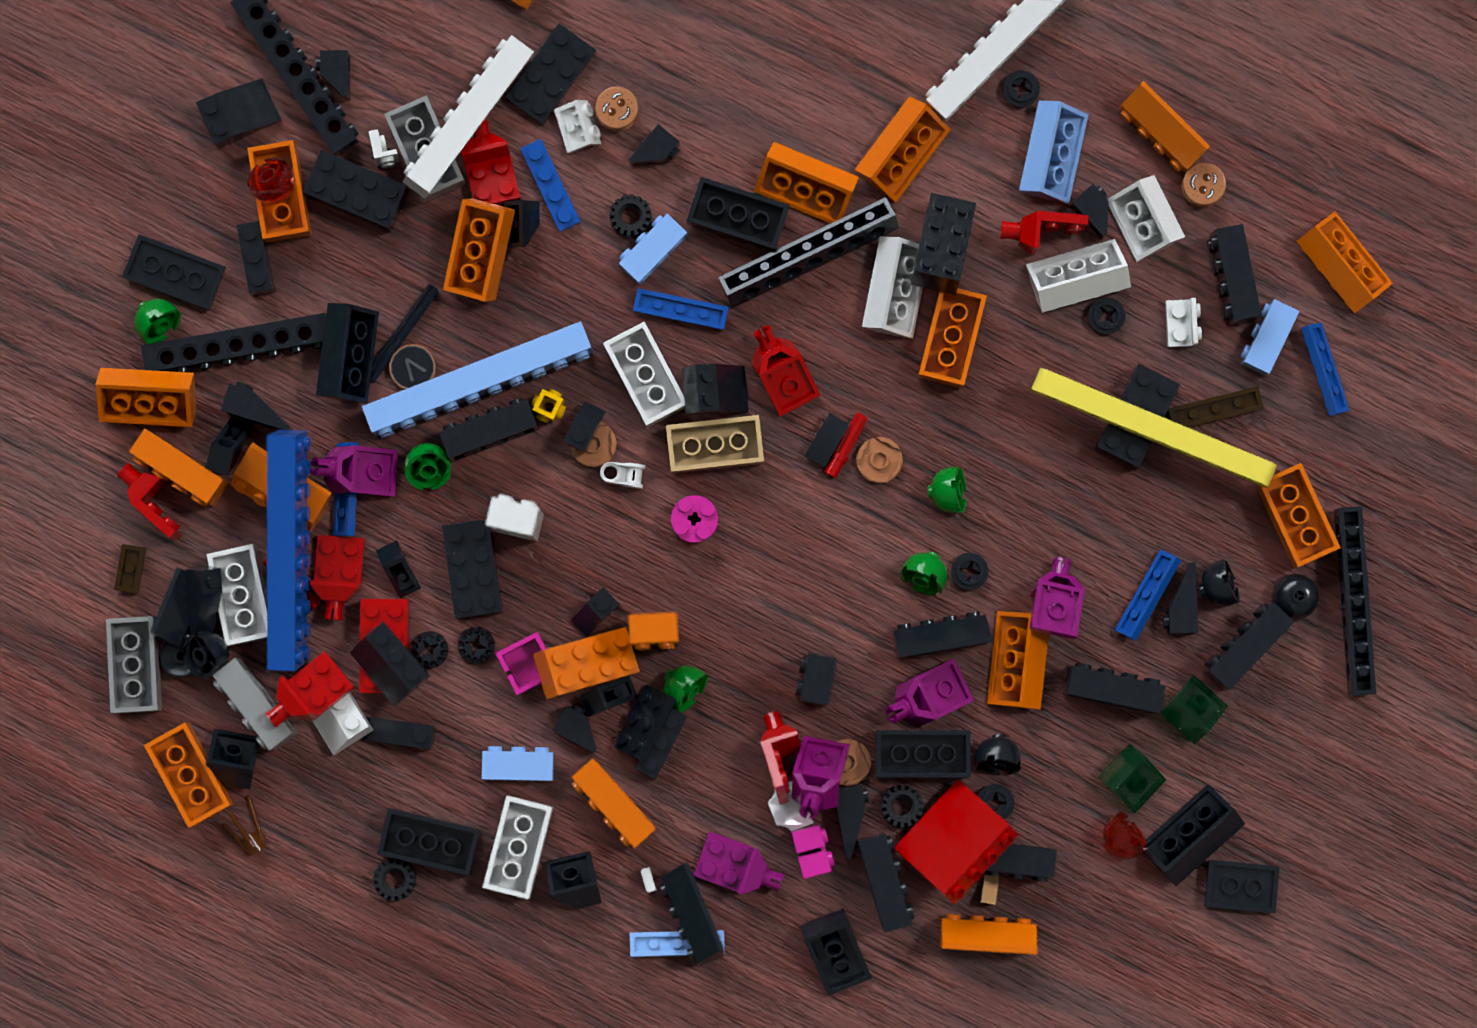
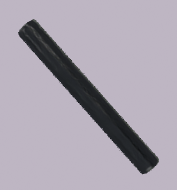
(403, 331)

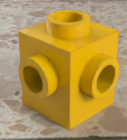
(545, 397)

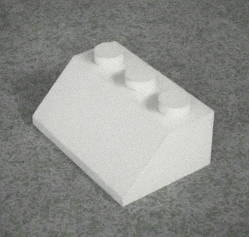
(1145, 218)
(343, 724)

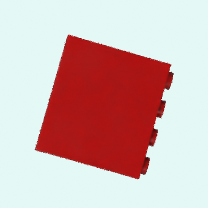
(956, 841)

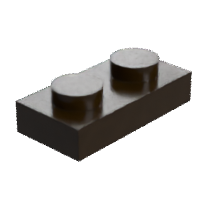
(130, 568)

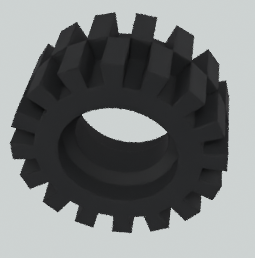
(630, 202)
(916, 805)
(380, 879)

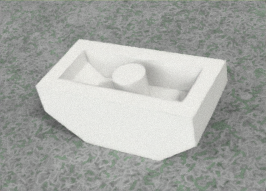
(788, 813)

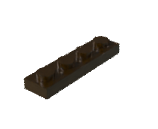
(1217, 408)

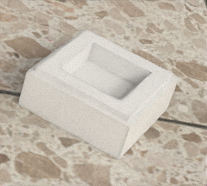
(648, 879)

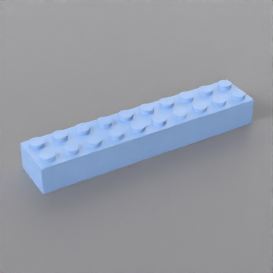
(478, 379)

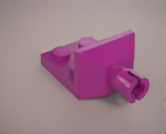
(358, 470)
(1057, 602)
(930, 695)
(818, 775)
(734, 865)

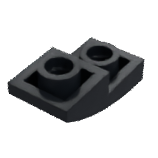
(827, 440)

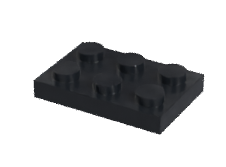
(645, 723)
(1241, 886)

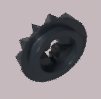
(1031, 84)
(1108, 305)
(978, 564)
(440, 651)
(480, 655)
(1003, 794)

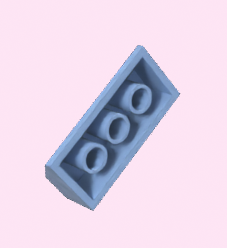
(1053, 151)

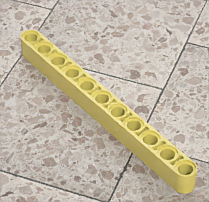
(1154, 427)

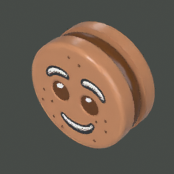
(616, 109)
(1203, 185)

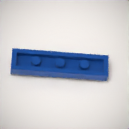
(550, 185)
(680, 309)
(1325, 369)
(344, 509)
(1148, 595)

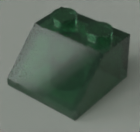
(1194, 709)
(1132, 778)

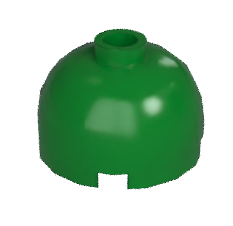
(155, 319)
(427, 466)
(948, 490)
(925, 572)
(684, 685)

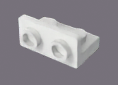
(577, 125)
(382, 157)
(1182, 323)

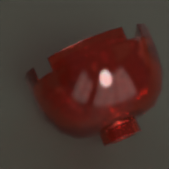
(271, 181)
(1123, 838)

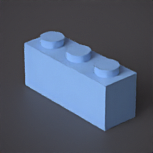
(652, 248)
(1269, 337)
(518, 764)

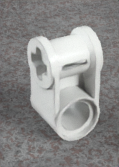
(624, 474)

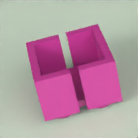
(520, 661)
(816, 862)

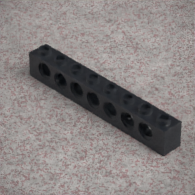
(337, 142)
(808, 252)
(154, 352)
(1355, 601)

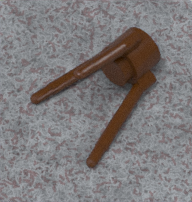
(251, 842)

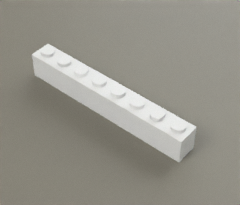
(988, 55)
(467, 117)

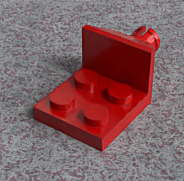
(490, 167)
(1028, 229)
(783, 372)
(141, 491)
(337, 571)
(310, 691)
(778, 743)

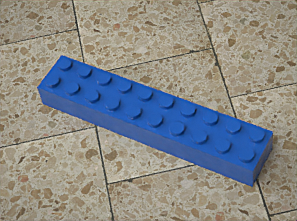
(287, 549)

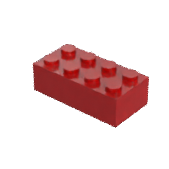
(372, 613)

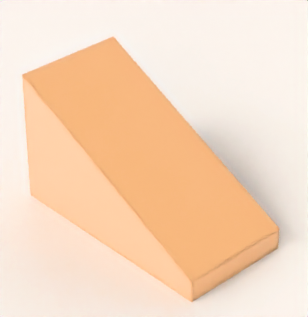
(989, 889)

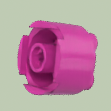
(686, 508)

